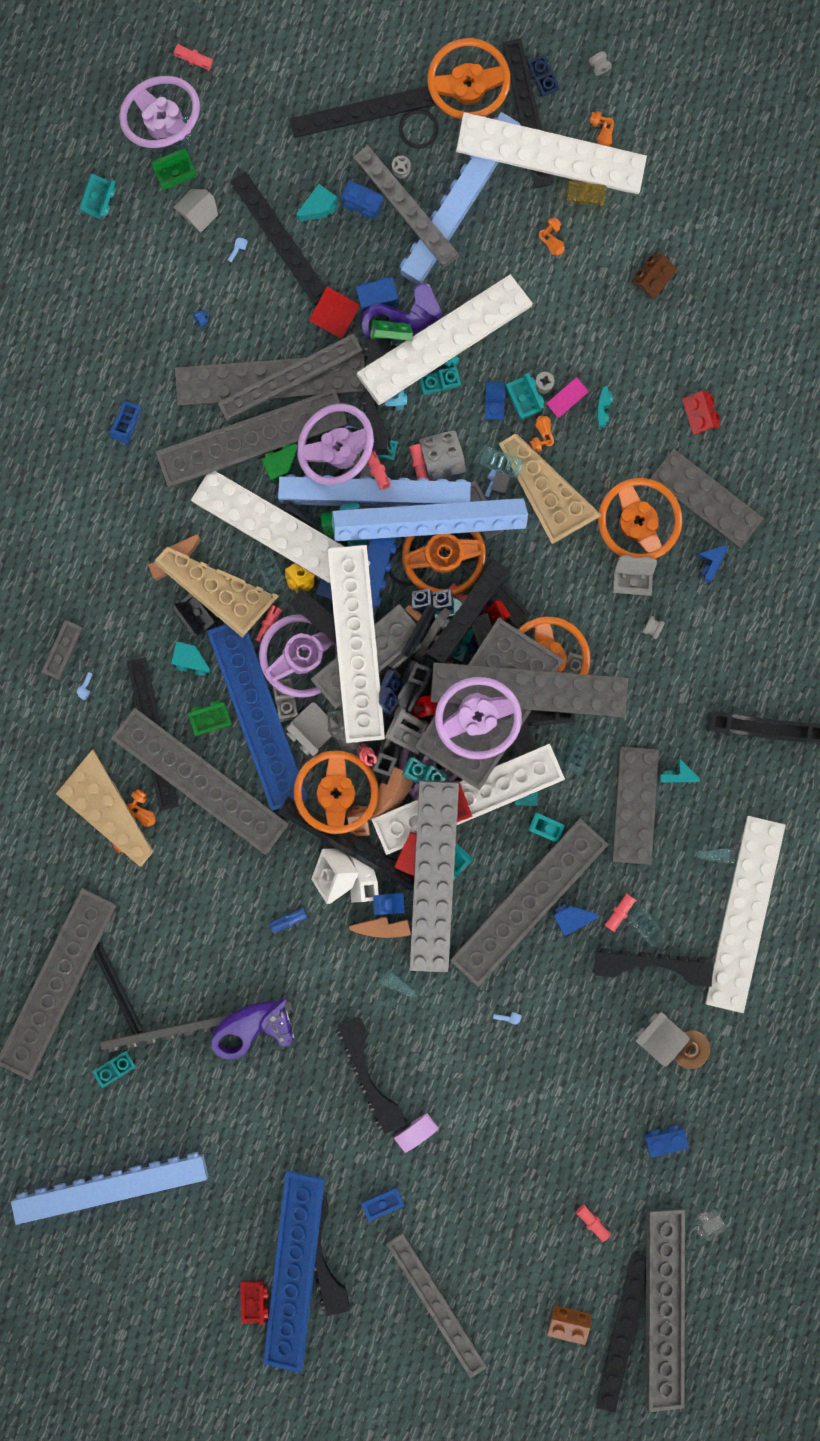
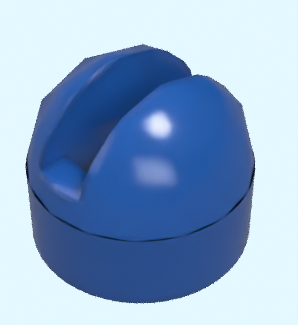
(200, 316)

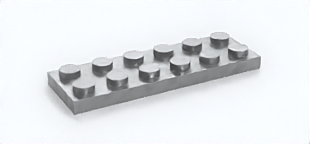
(707, 498)
(390, 636)
(635, 805)

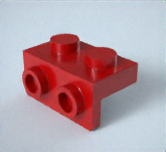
(701, 412)
(253, 1302)

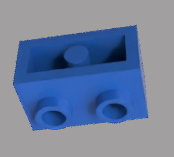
(362, 200)
(377, 292)
(666, 1140)

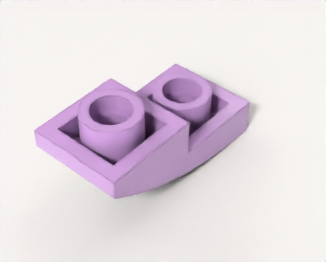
(416, 1133)

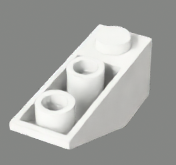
(365, 884)

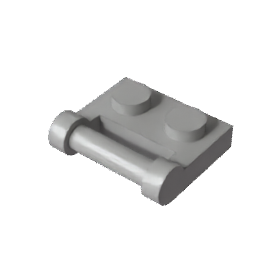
(403, 735)

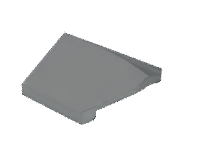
(198, 208)

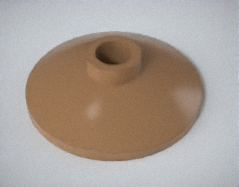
(701, 1044)

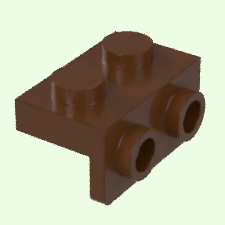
(654, 275)

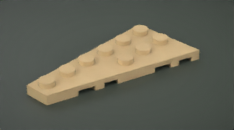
(551, 496)
(222, 593)
(101, 804)

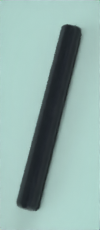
(118, 990)

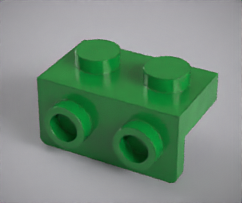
(174, 168)
(390, 330)
(209, 718)

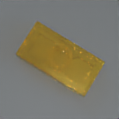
(586, 193)

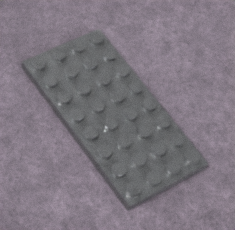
(500, 649)

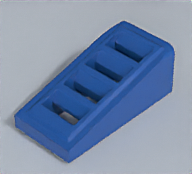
(125, 437)

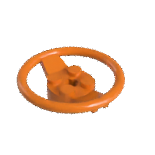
(481, 79)
(632, 508)
(429, 557)
(544, 636)
(335, 781)

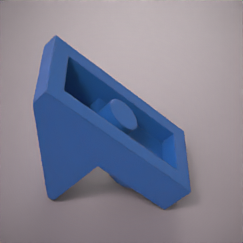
(494, 400)
(714, 557)
(388, 903)

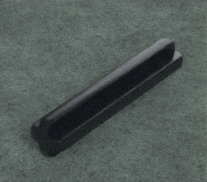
(419, 631)

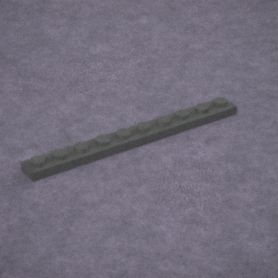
(169, 1032)

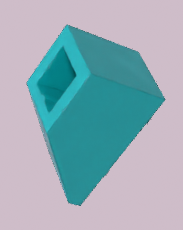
(189, 657)

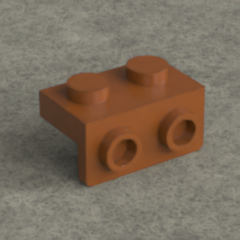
(569, 1325)

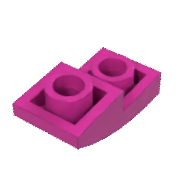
(567, 397)

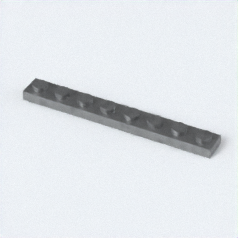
(406, 206)
(290, 377)
(436, 1305)

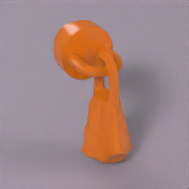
(605, 135)
(555, 246)
(543, 424)
(144, 816)

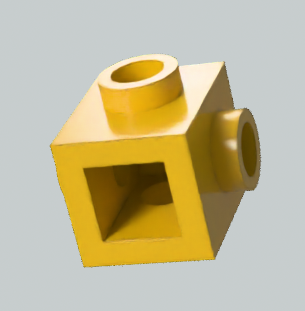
(299, 578)

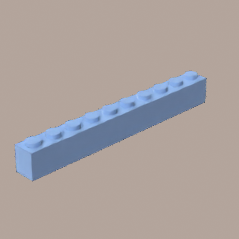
(452, 211)
(368, 494)
(429, 519)
(109, 1189)

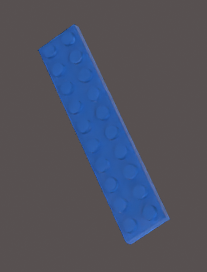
(256, 714)
(294, 1271)

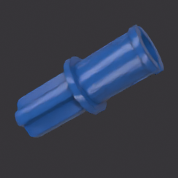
(288, 920)

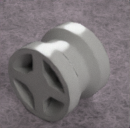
(600, 63)
(403, 163)
(542, 386)
(653, 627)

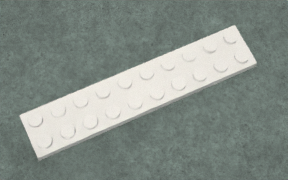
(550, 153)
(444, 339)
(266, 523)
(356, 643)
(504, 785)
(745, 914)

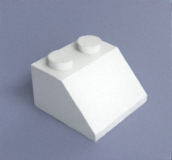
(334, 874)

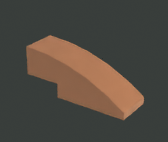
(185, 547)
(393, 793)
(382, 928)

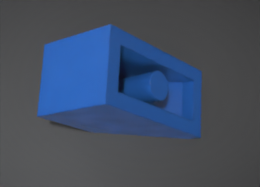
(572, 918)

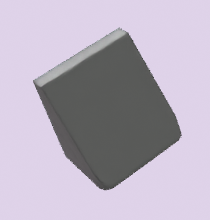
(500, 483)

